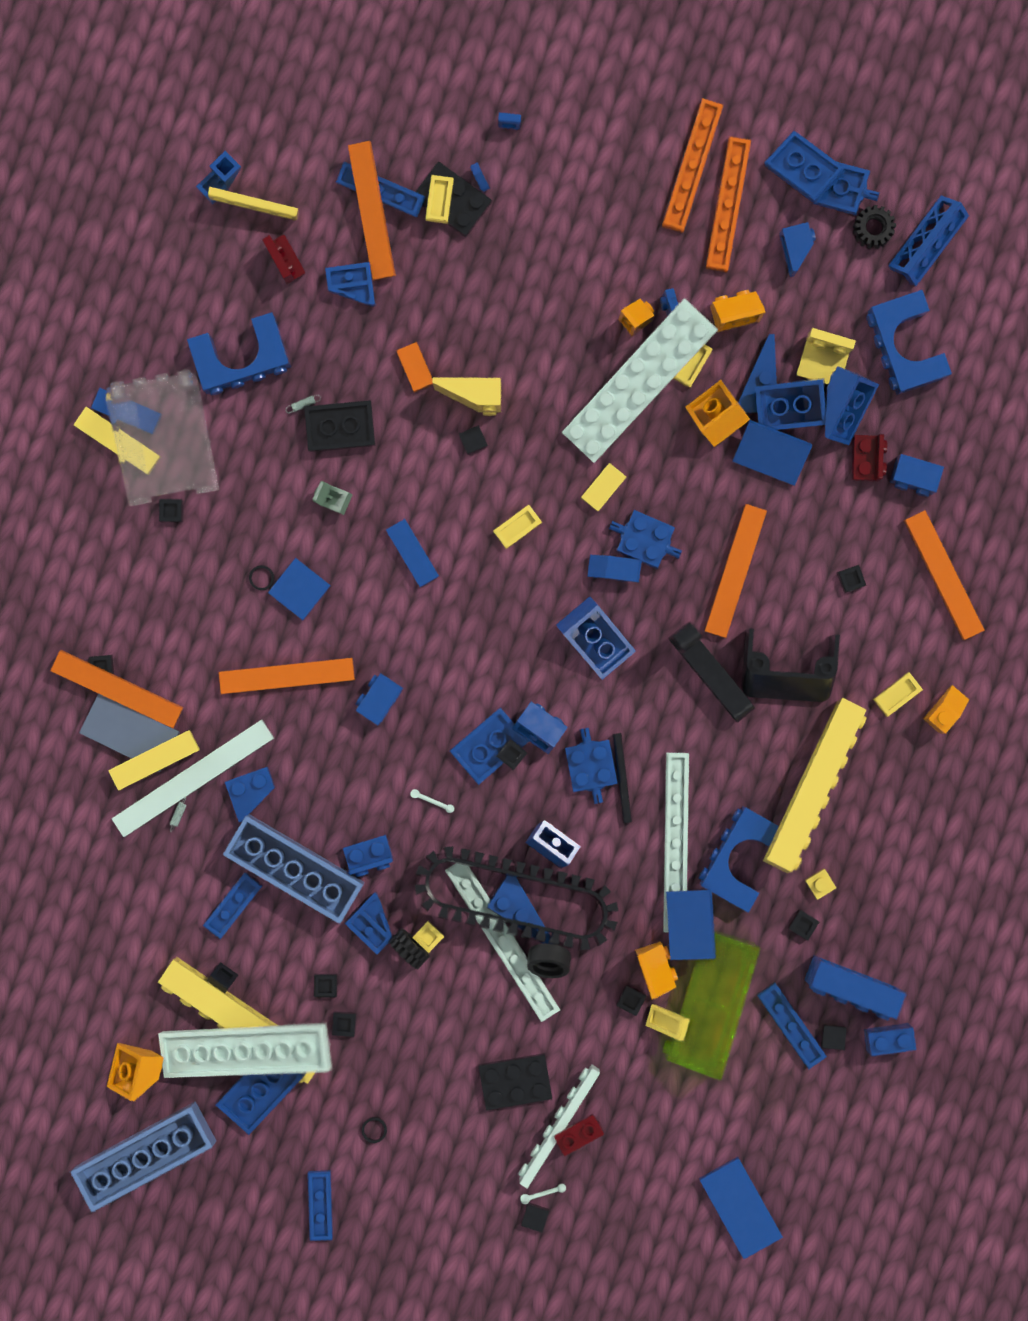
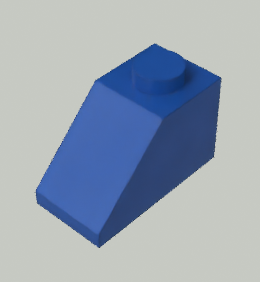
(796, 244)

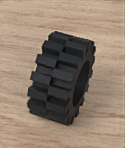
(887, 227)
(409, 948)

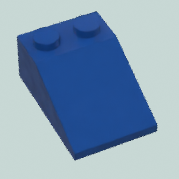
(846, 403)
(792, 404)
(596, 637)

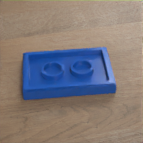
(804, 167)
(772, 452)
(479, 748)
(691, 925)

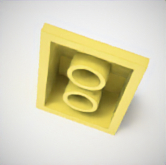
(476, 393)

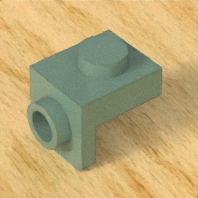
(332, 497)

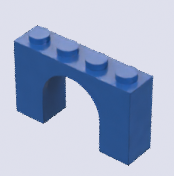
(270, 358)
(904, 373)
(717, 876)

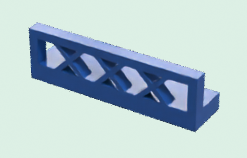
(933, 240)

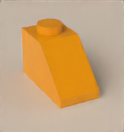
(636, 316)
(946, 710)

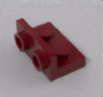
(284, 258)
(868, 457)
(579, 1134)

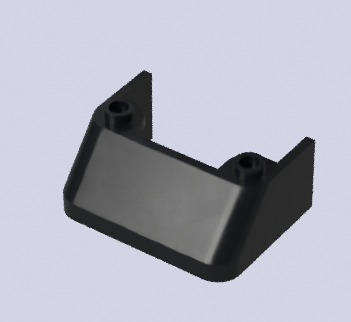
(762, 683)

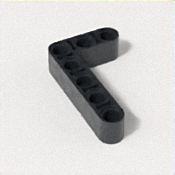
(709, 670)

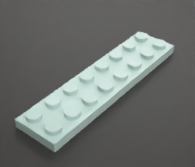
(639, 380)
(245, 1050)

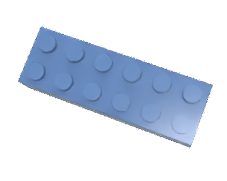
(293, 868)
(143, 1156)

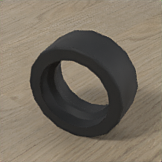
(549, 960)

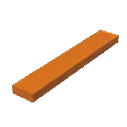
(692, 165)
(728, 204)
(371, 210)
(735, 570)
(944, 575)
(286, 675)
(116, 689)

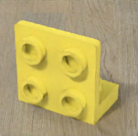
(823, 354)

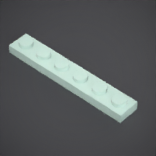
(563, 1117)

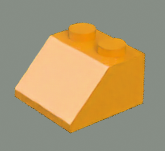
(737, 310)
(717, 413)
(656, 969)

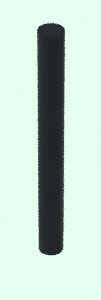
(622, 778)

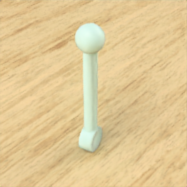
(415, 793)
(525, 1199)

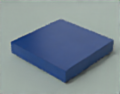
(299, 589)

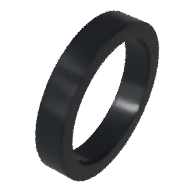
(254, 569)
(372, 1140)

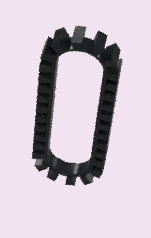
(519, 867)

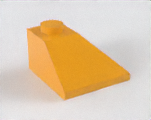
(133, 1070)

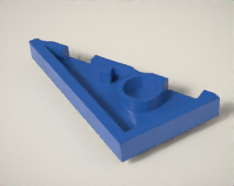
(762, 374)
(512, 903)

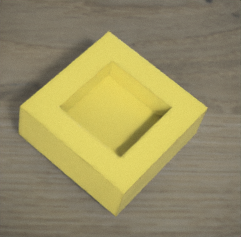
(820, 883)
(428, 936)

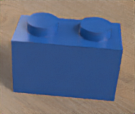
(916, 475)
(379, 698)
(540, 727)
(552, 844)
(890, 1039)

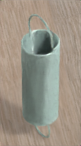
(302, 403)
(178, 814)

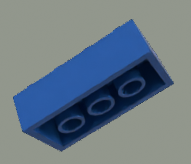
(855, 987)

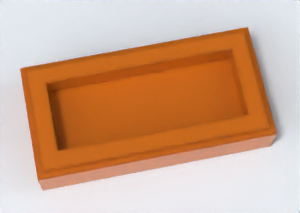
(415, 367)

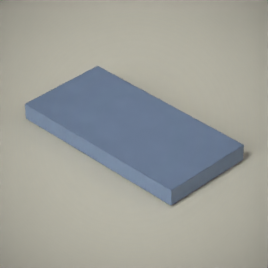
(124, 728)

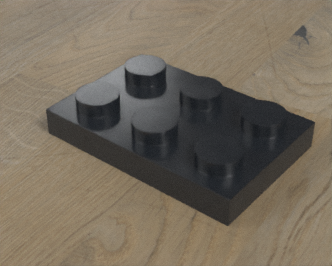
(466, 201)
(339, 426)
(515, 1081)

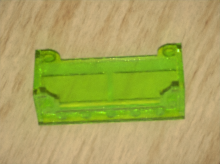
(714, 1006)

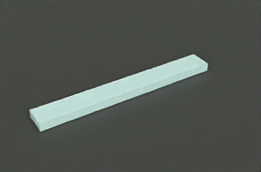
(192, 778)
(675, 826)
(503, 943)

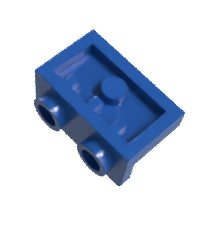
(368, 855)

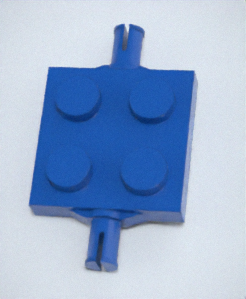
(848, 191)
(645, 539)
(591, 765)

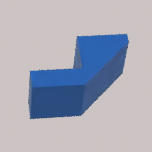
(222, 176)
(614, 568)

